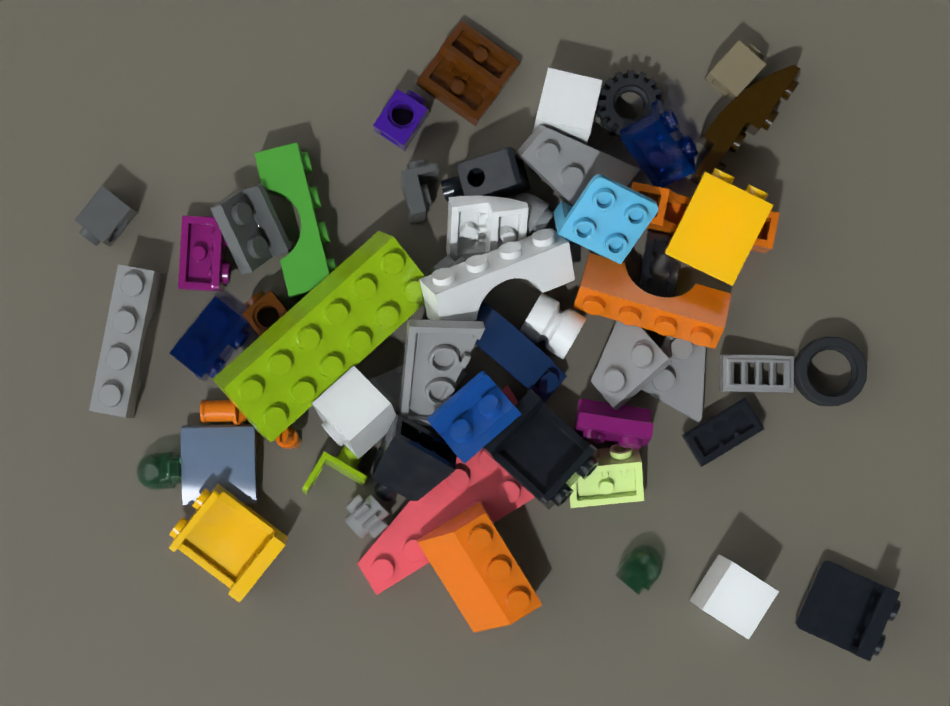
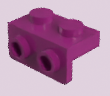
(202, 256)
(601, 422)

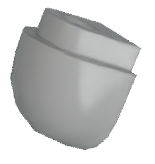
(538, 212)

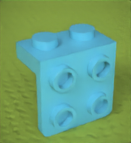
(606, 218)

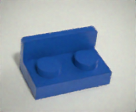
(473, 416)

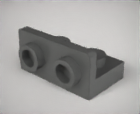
(415, 188)
(250, 227)

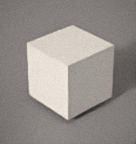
(568, 104)
(354, 412)
(734, 596)

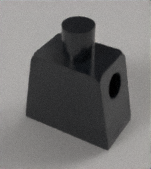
(503, 176)
(411, 461)

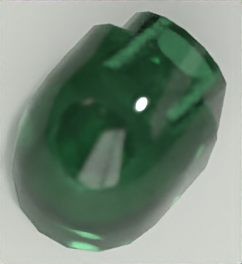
(159, 471)
(640, 568)

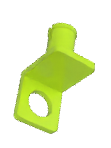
(344, 463)

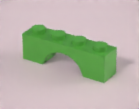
(284, 174)

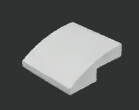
(483, 224)

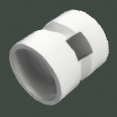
(552, 325)

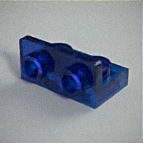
(660, 146)
(211, 339)

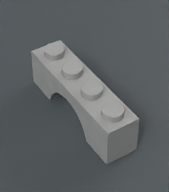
(128, 317)

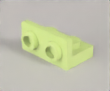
(613, 481)

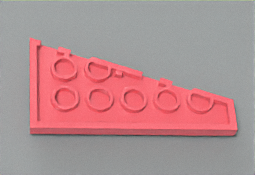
(478, 480)

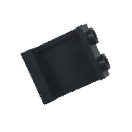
(542, 452)

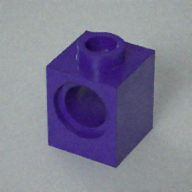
(397, 134)

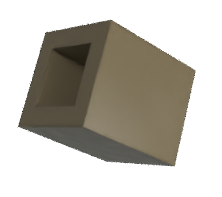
(736, 70)

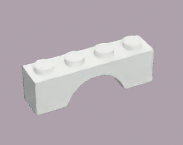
(459, 290)

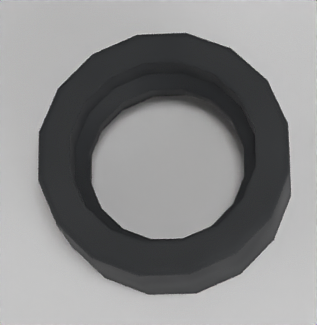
(855, 359)

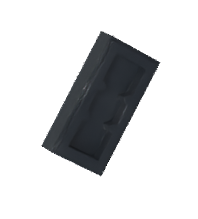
(658, 270)
(722, 432)

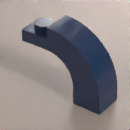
(517, 354)

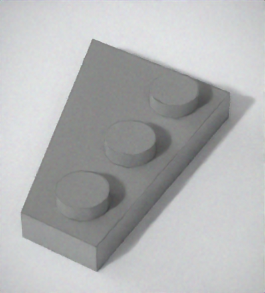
(569, 163)
(433, 362)

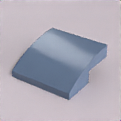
(219, 456)

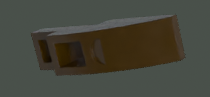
(748, 111)

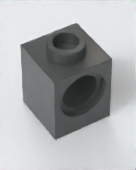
(104, 218)

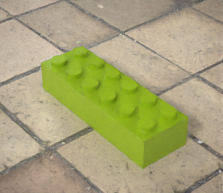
(323, 335)

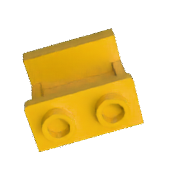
(719, 226)
(228, 540)

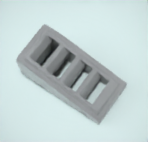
(726, 373)

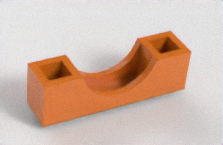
(672, 207)
(611, 293)

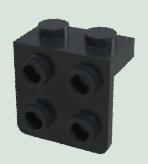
(848, 610)

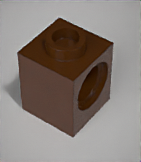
(258, 304)

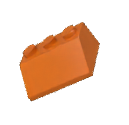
(479, 570)

